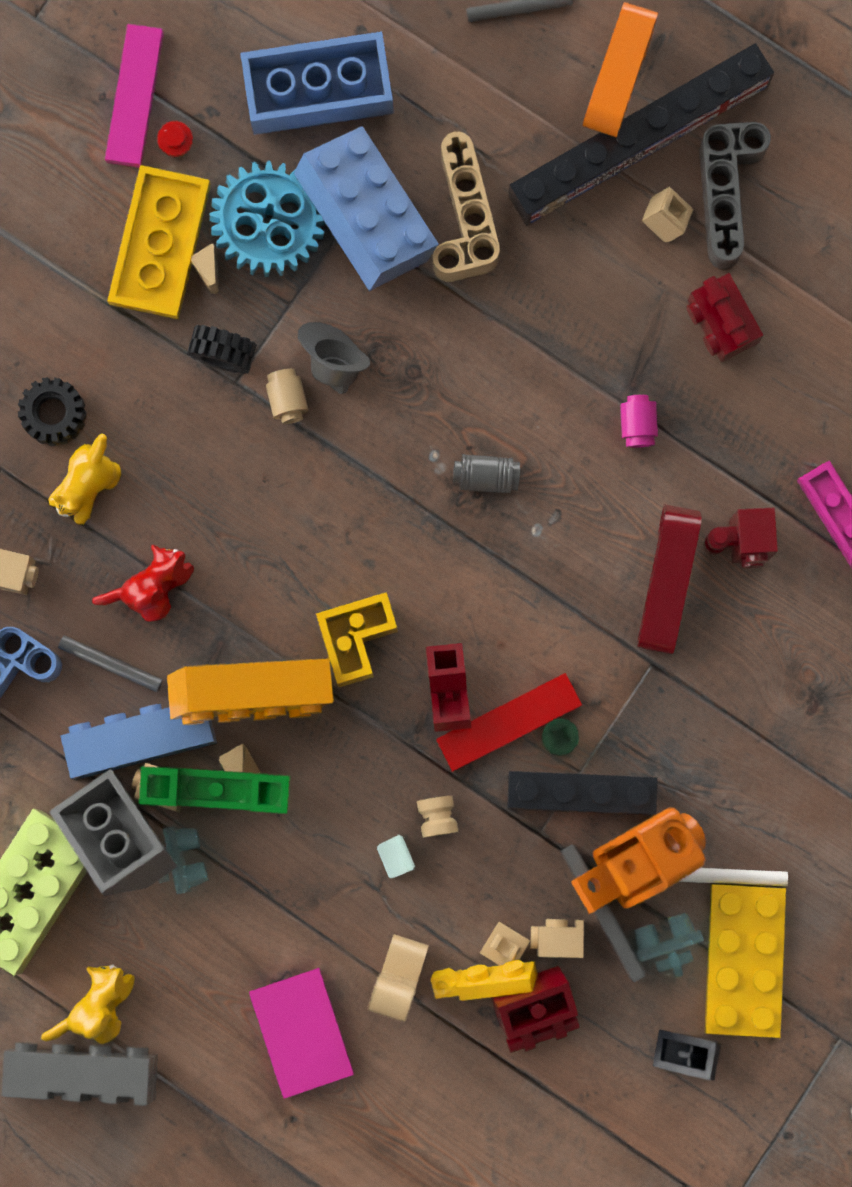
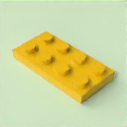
(159, 242)
(745, 961)

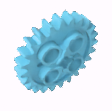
(258, 248)

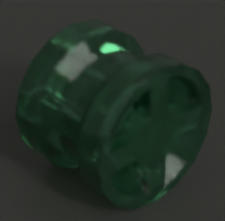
(557, 742)

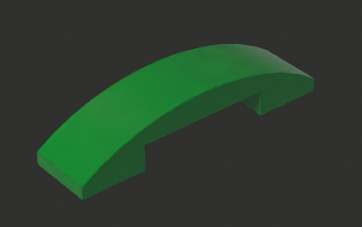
(214, 789)

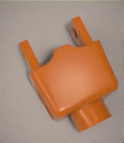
(643, 861)

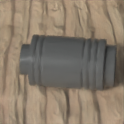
(486, 473)

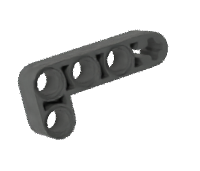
(727, 196)

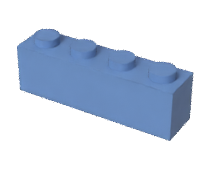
(130, 741)

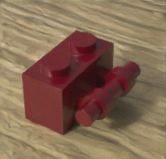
(723, 317)
(750, 536)
(539, 1014)

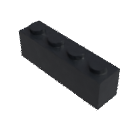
(582, 793)

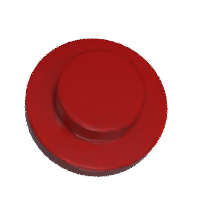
(175, 138)

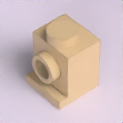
(558, 939)

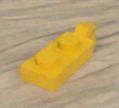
(485, 981)

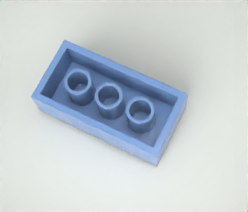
(317, 83)
(365, 208)

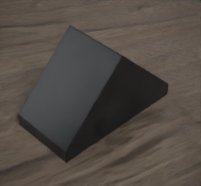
(687, 1054)

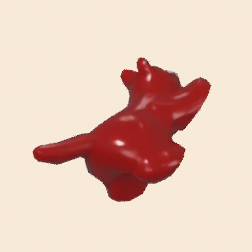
(149, 589)

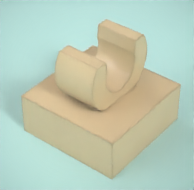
(504, 945)

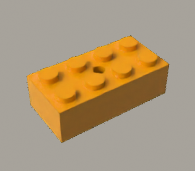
(249, 688)

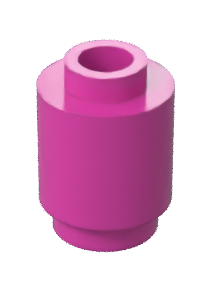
(639, 421)

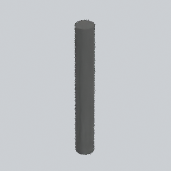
(513, 8)
(110, 663)

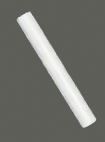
(735, 876)

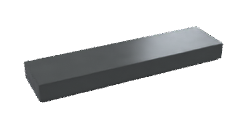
(606, 919)

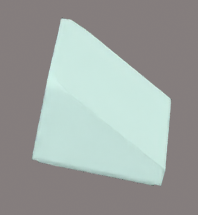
(395, 856)

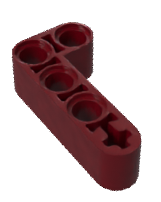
(669, 578)

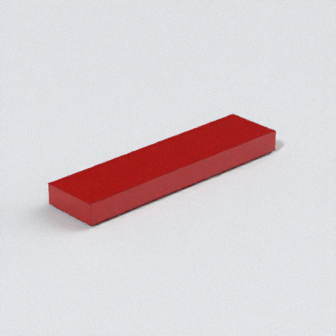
(509, 722)

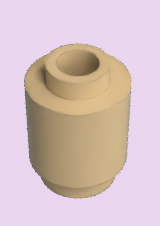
(286, 396)

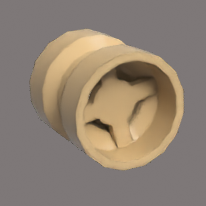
(437, 816)

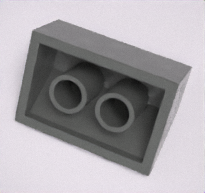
(112, 837)

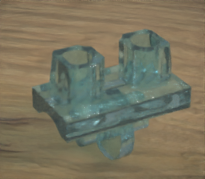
(184, 876)
(683, 936)

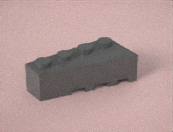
(80, 1073)

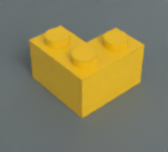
(346, 630)

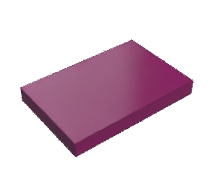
(301, 1033)

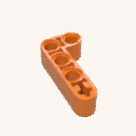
(620, 69)

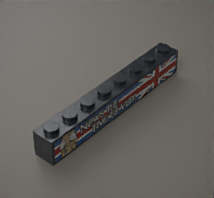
(641, 134)

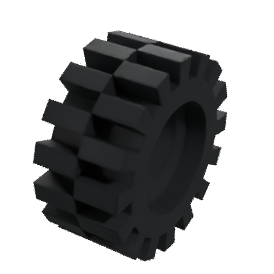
(221, 349)
(37, 396)

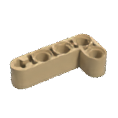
(465, 204)
(398, 978)

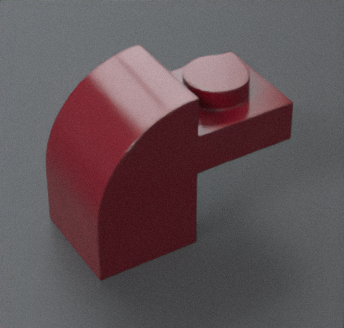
(448, 687)

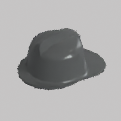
(333, 355)

